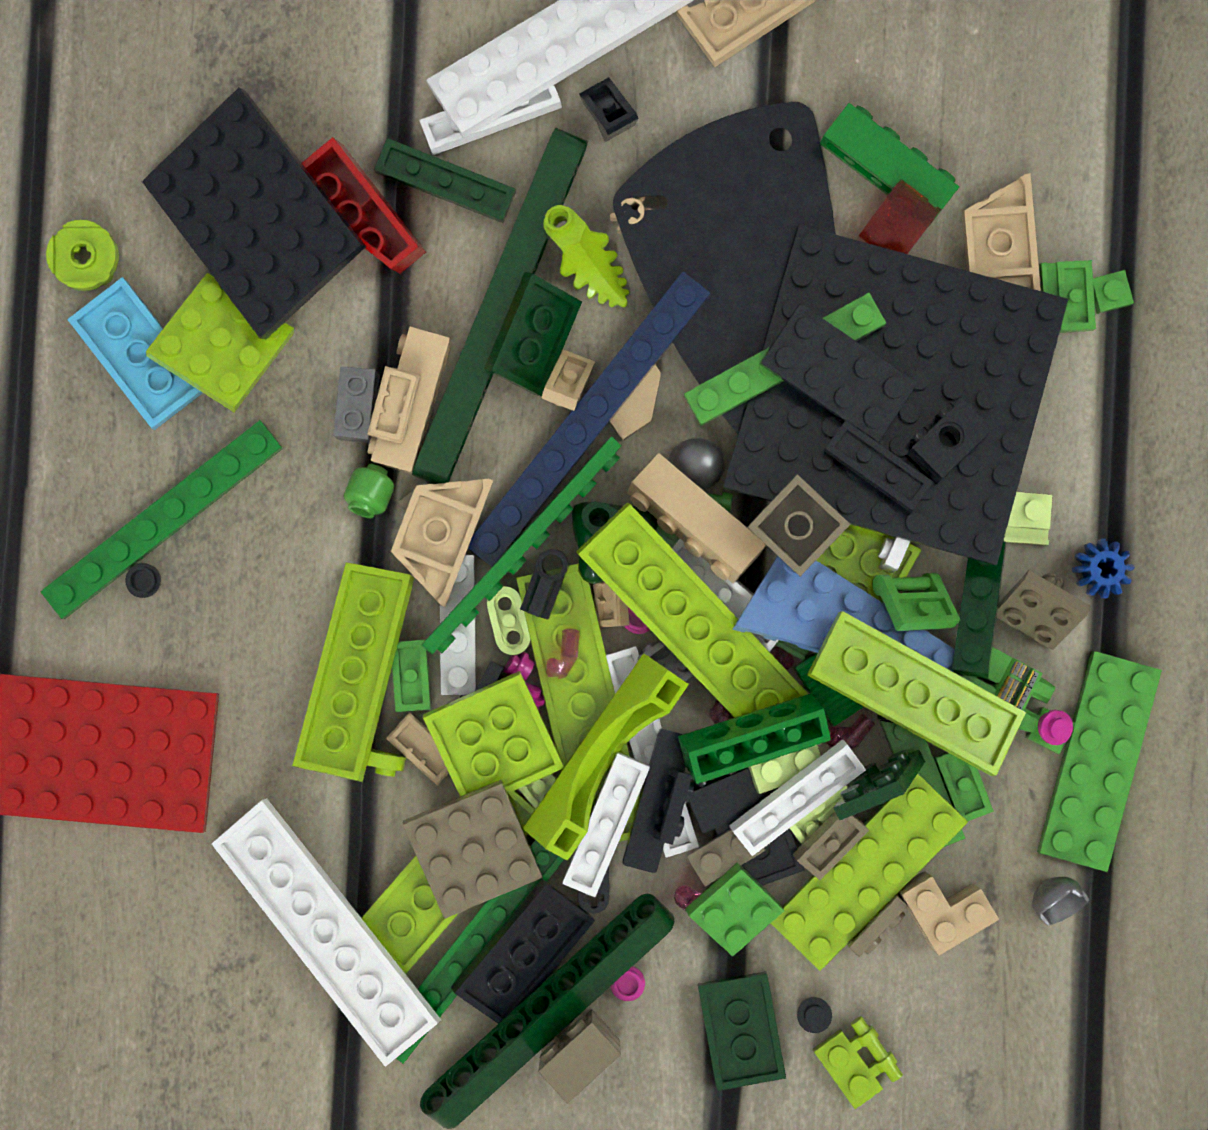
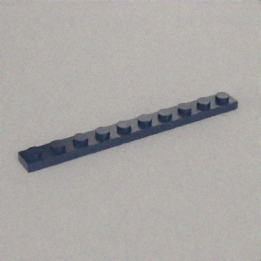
(588, 418)

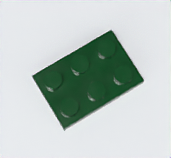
(533, 334)
(879, 783)
(741, 1031)

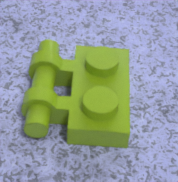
(847, 1067)

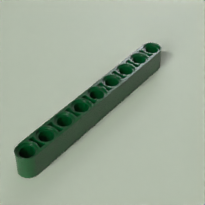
(547, 1011)

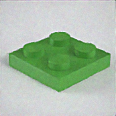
(734, 909)

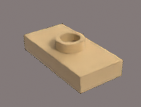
(393, 405)
(609, 607)
(417, 745)

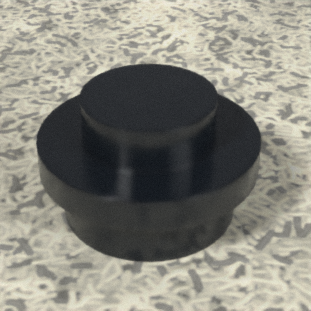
(143, 580)
(814, 1015)

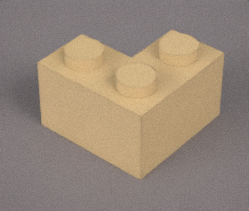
(946, 920)

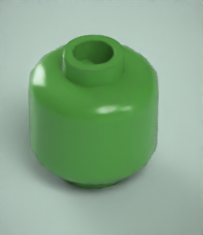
(368, 491)

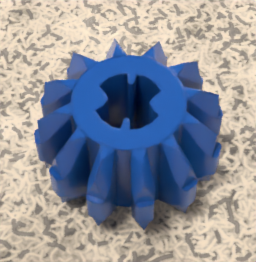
(1114, 564)

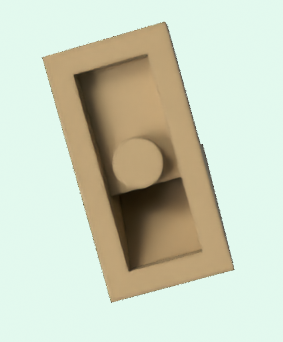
(568, 380)

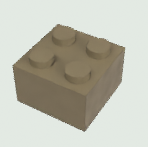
(798, 525)
(578, 1055)

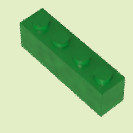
(884, 159)

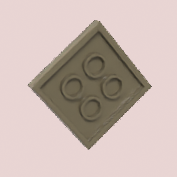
(472, 849)

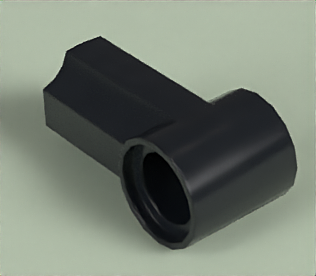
(544, 587)

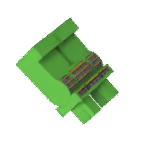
(1016, 685)

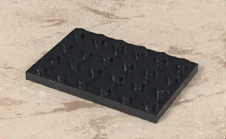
(253, 214)

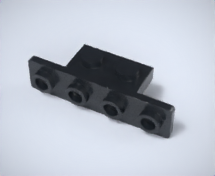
(660, 804)

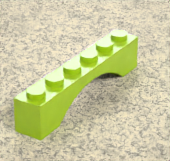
(565, 810)

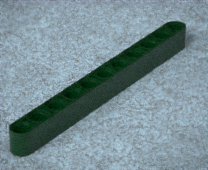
(520, 255)

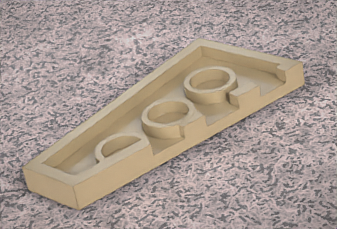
(731, 25)

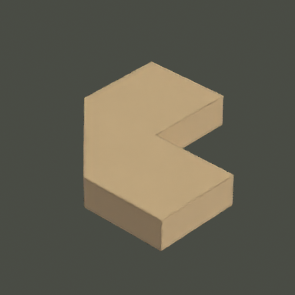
(639, 406)

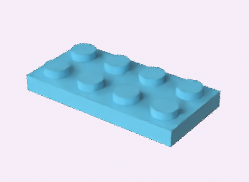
(118, 333)

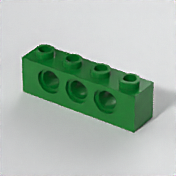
(754, 738)

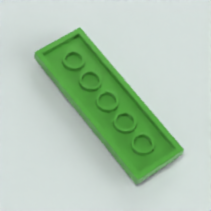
(1099, 761)

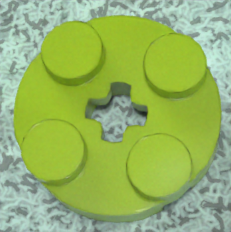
(68, 241)

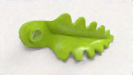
(586, 256)

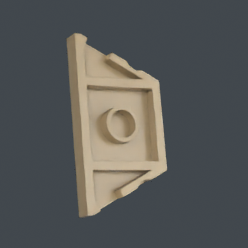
(1003, 235)
(439, 532)

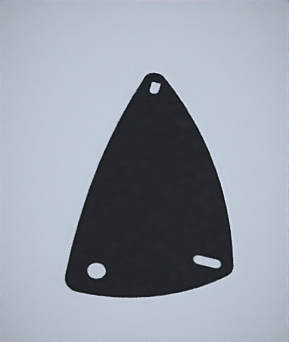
(727, 227)

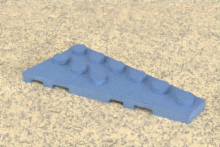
(806, 606)

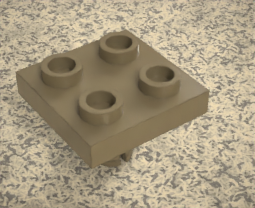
(1042, 609)

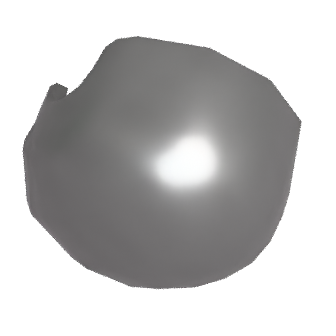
(699, 461)
(1058, 899)

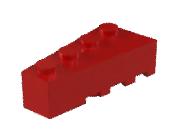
(363, 206)

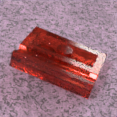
(900, 219)

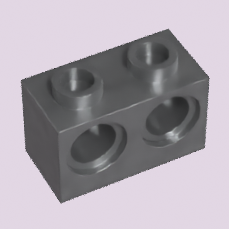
(355, 403)

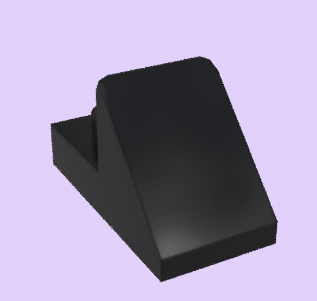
(609, 109)

